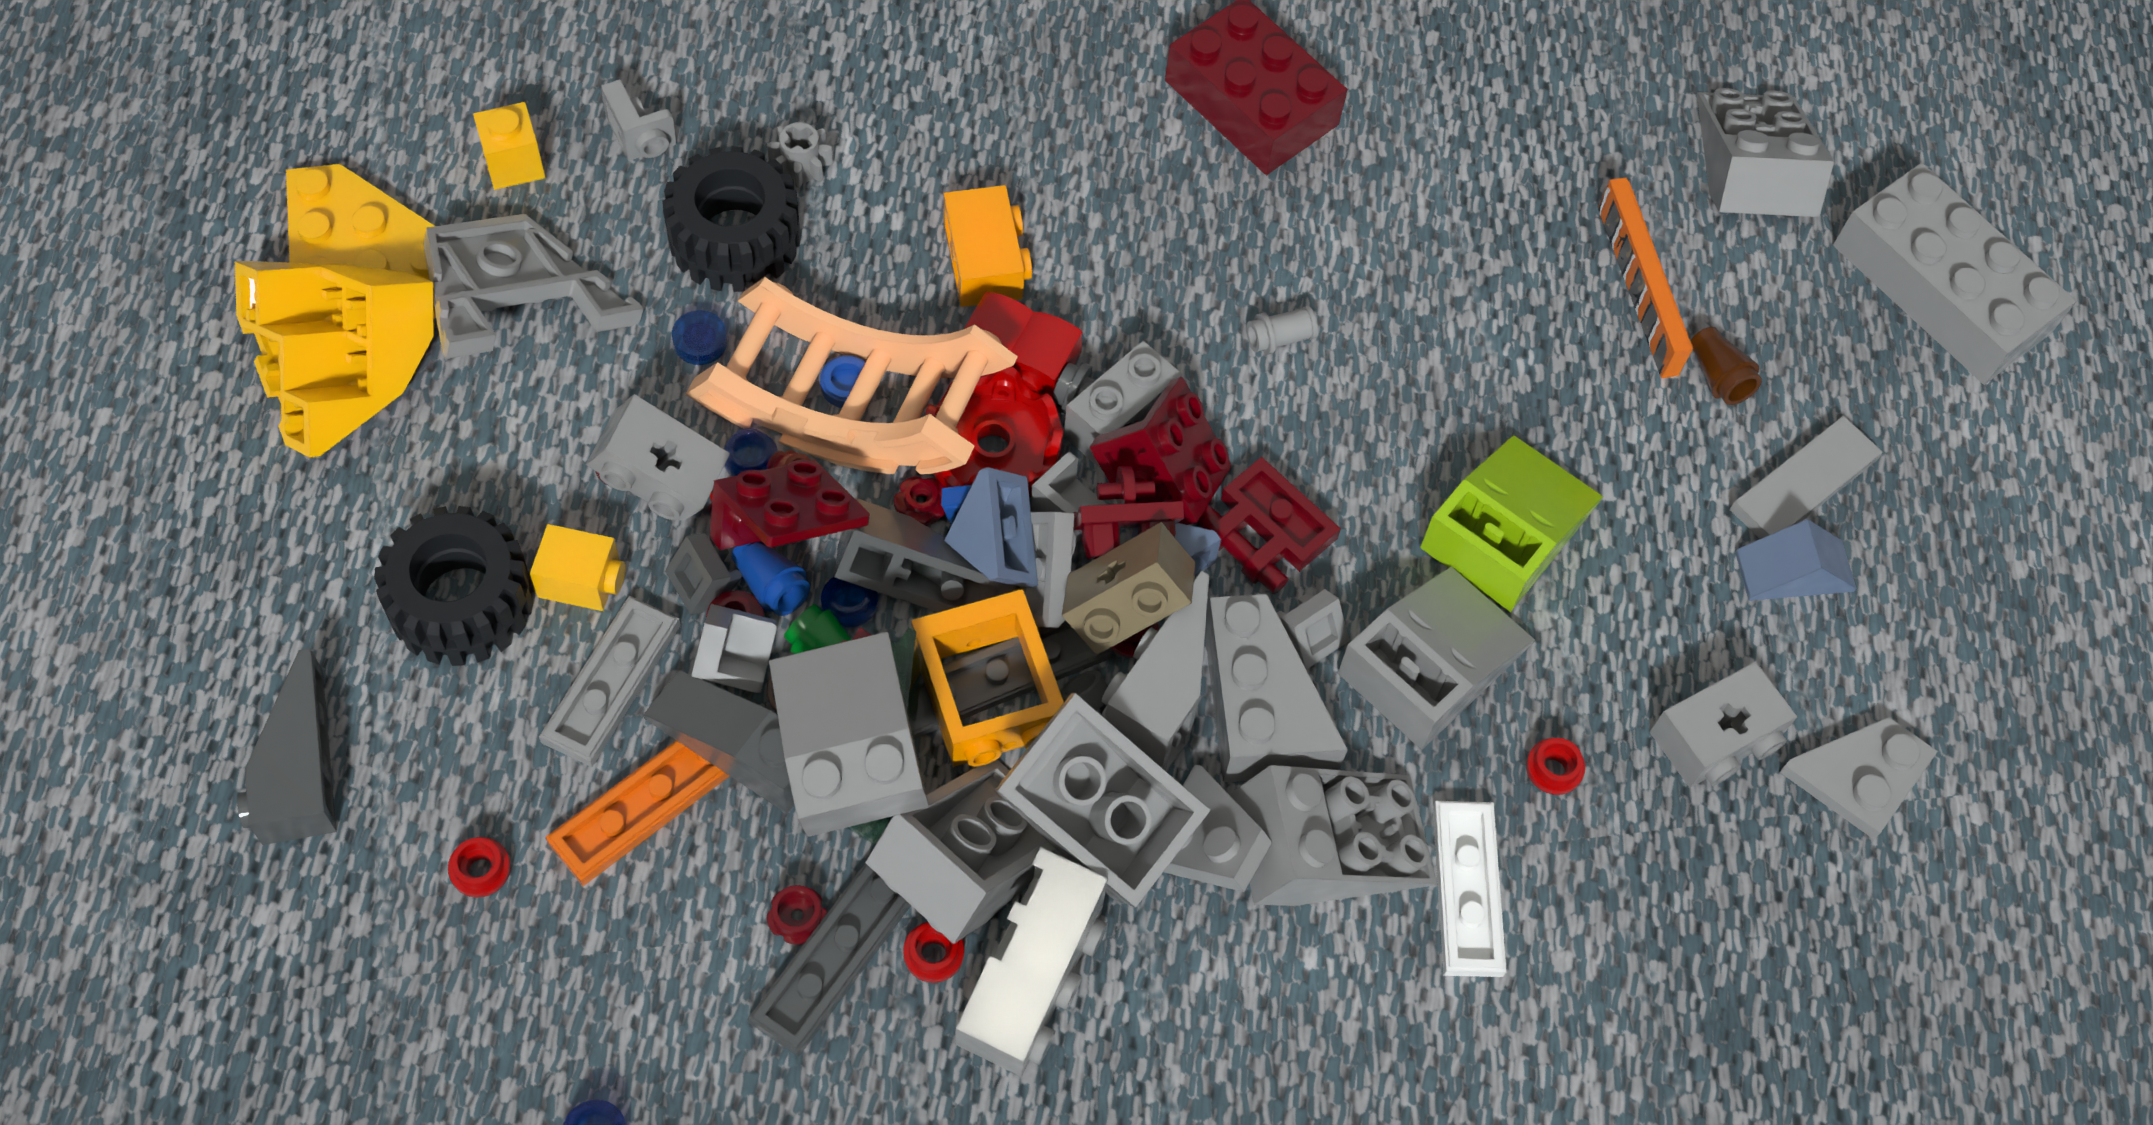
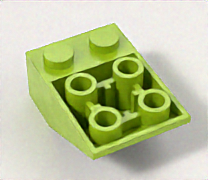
(1509, 521)

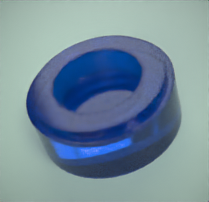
(699, 337)

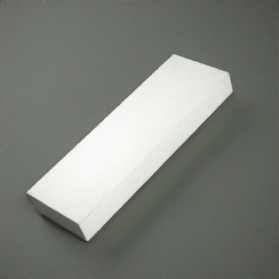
(1469, 889)

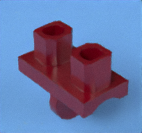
(1102, 522)

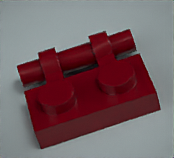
(1279, 515)

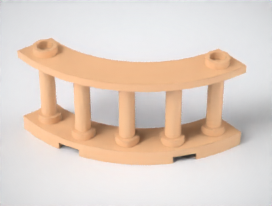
(842, 438)

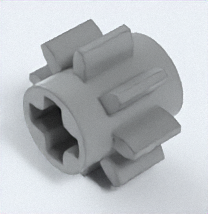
(801, 151)

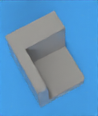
(1061, 491)
(734, 648)

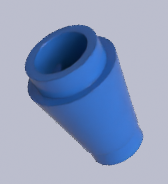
(772, 578)

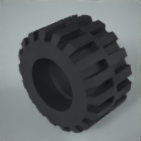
(739, 251)
(461, 625)

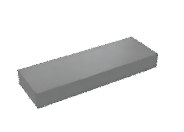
(1806, 479)
(610, 681)

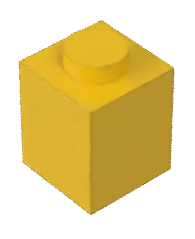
(509, 145)
(577, 568)

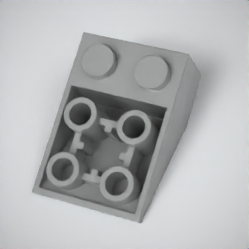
(1762, 154)
(1432, 655)
(1162, 690)
(1335, 835)

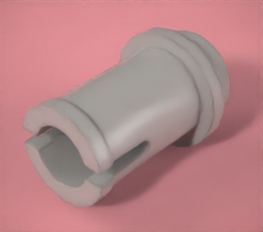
(1269, 332)

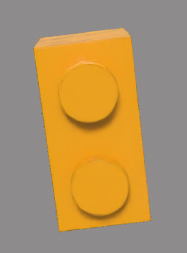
(985, 244)

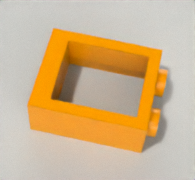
(969, 629)

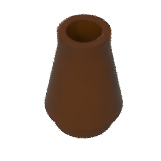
(1725, 367)

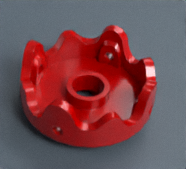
(1020, 416)

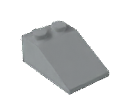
(846, 735)
(1102, 800)
(960, 853)

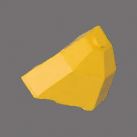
(332, 342)

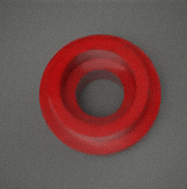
(1563, 752)
(471, 851)
(931, 971)

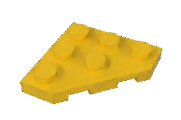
(351, 222)

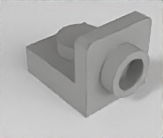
(636, 132)

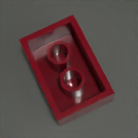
(1255, 85)

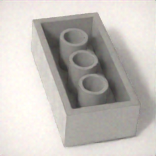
(1953, 273)

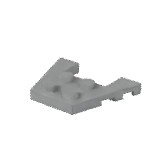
(509, 264)

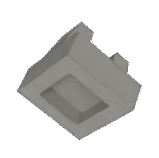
(1315, 626)

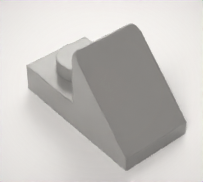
(1053, 555)

